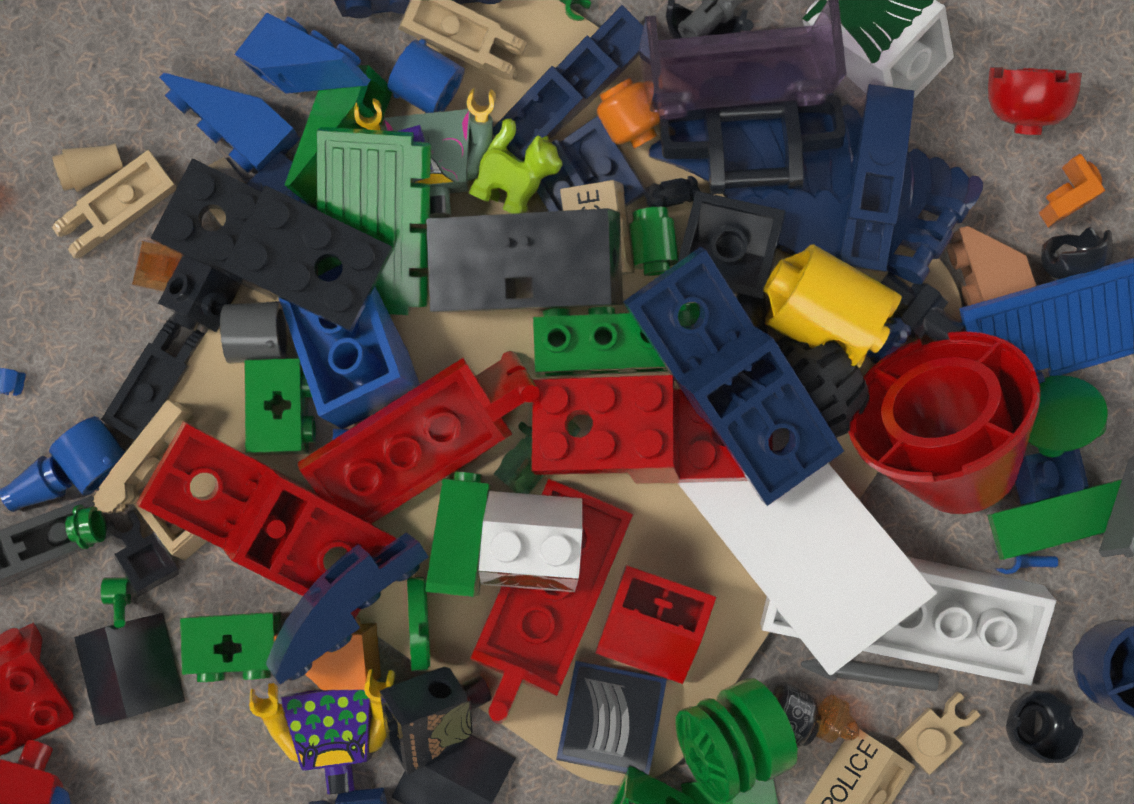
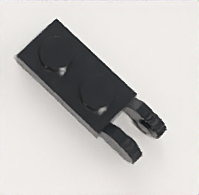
(150, 381)

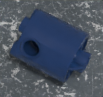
(1106, 666)

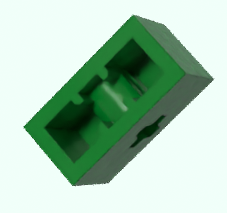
(266, 430)
(204, 638)

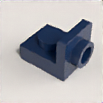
(1050, 476)

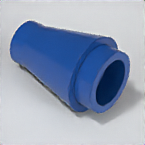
(36, 484)

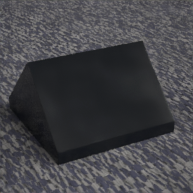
(129, 669)

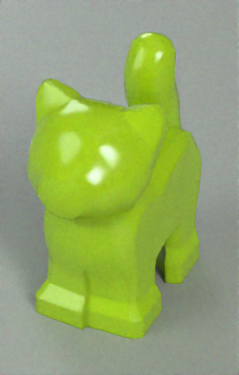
(517, 177)

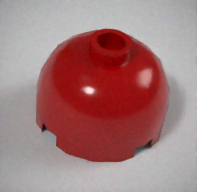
(1032, 97)

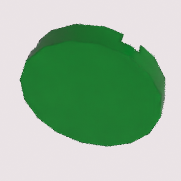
(418, 623)

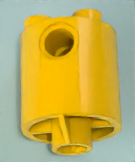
(826, 300)

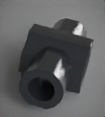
(922, 309)

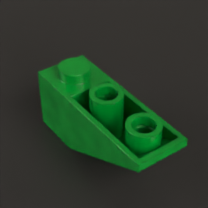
(335, 110)

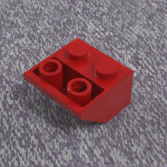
(655, 624)

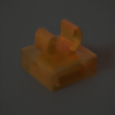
(155, 266)

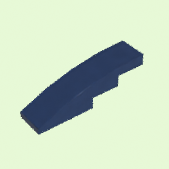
(575, 81)

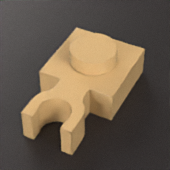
(932, 737)

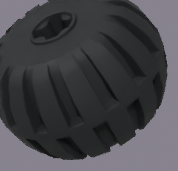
(829, 380)

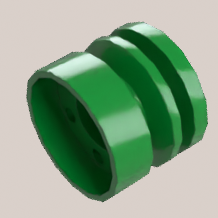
(736, 739)

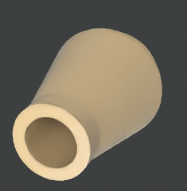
(85, 166)

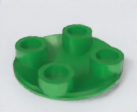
(1068, 415)

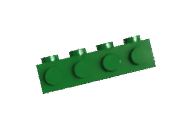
(596, 342)

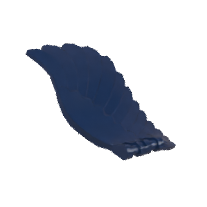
(821, 207)

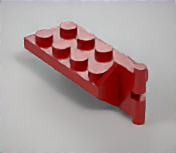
(419, 437)
(537, 631)

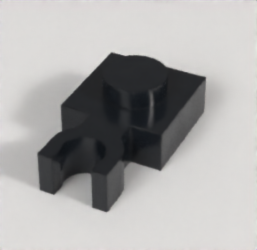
(143, 559)

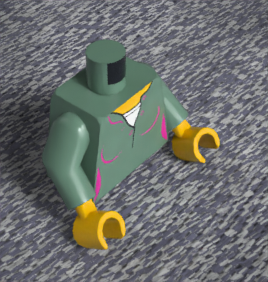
(455, 141)

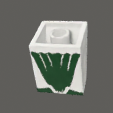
(892, 41)
(531, 541)

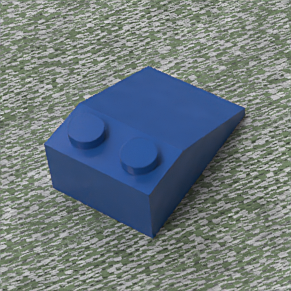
(351, 371)

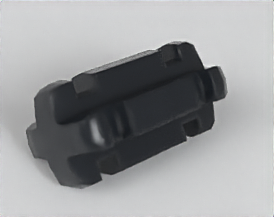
(671, 192)

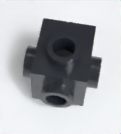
(194, 290)

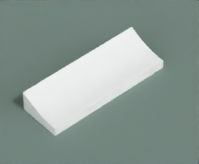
(970, 625)

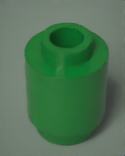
(653, 240)

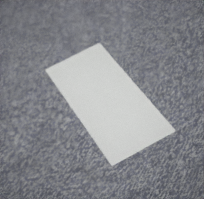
(816, 559)

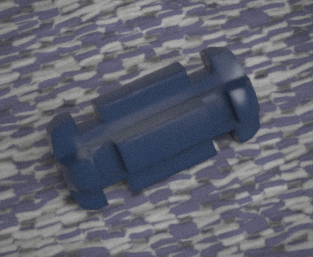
(897, 336)

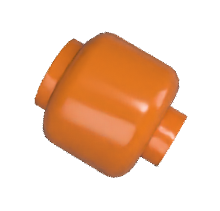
(627, 114)

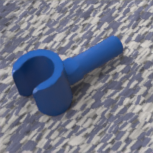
(10, 381)
(1026, 561)

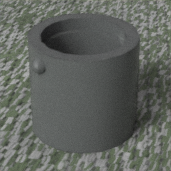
(253, 331)

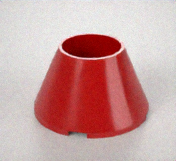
(950, 419)

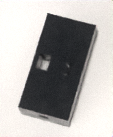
(525, 261)

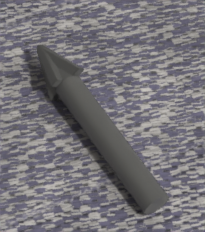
(878, 674)

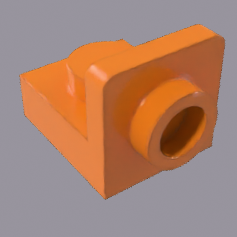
(1066, 199)

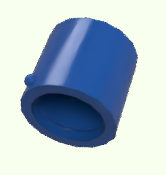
(425, 77)
(87, 454)

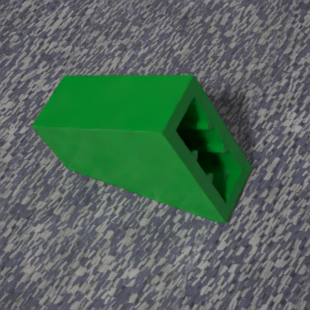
(458, 536)

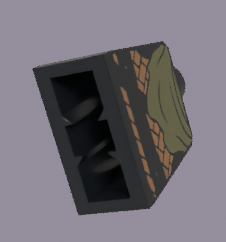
(430, 715)

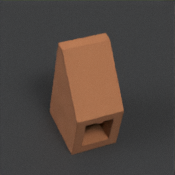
(987, 266)

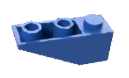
(298, 61)
(237, 118)

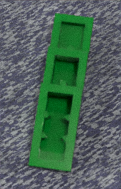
(1053, 520)

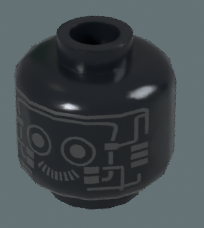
(800, 710)

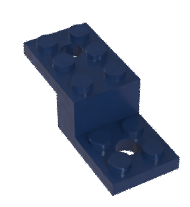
(734, 376)

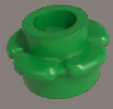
(86, 526)

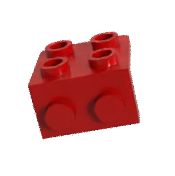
(28, 694)

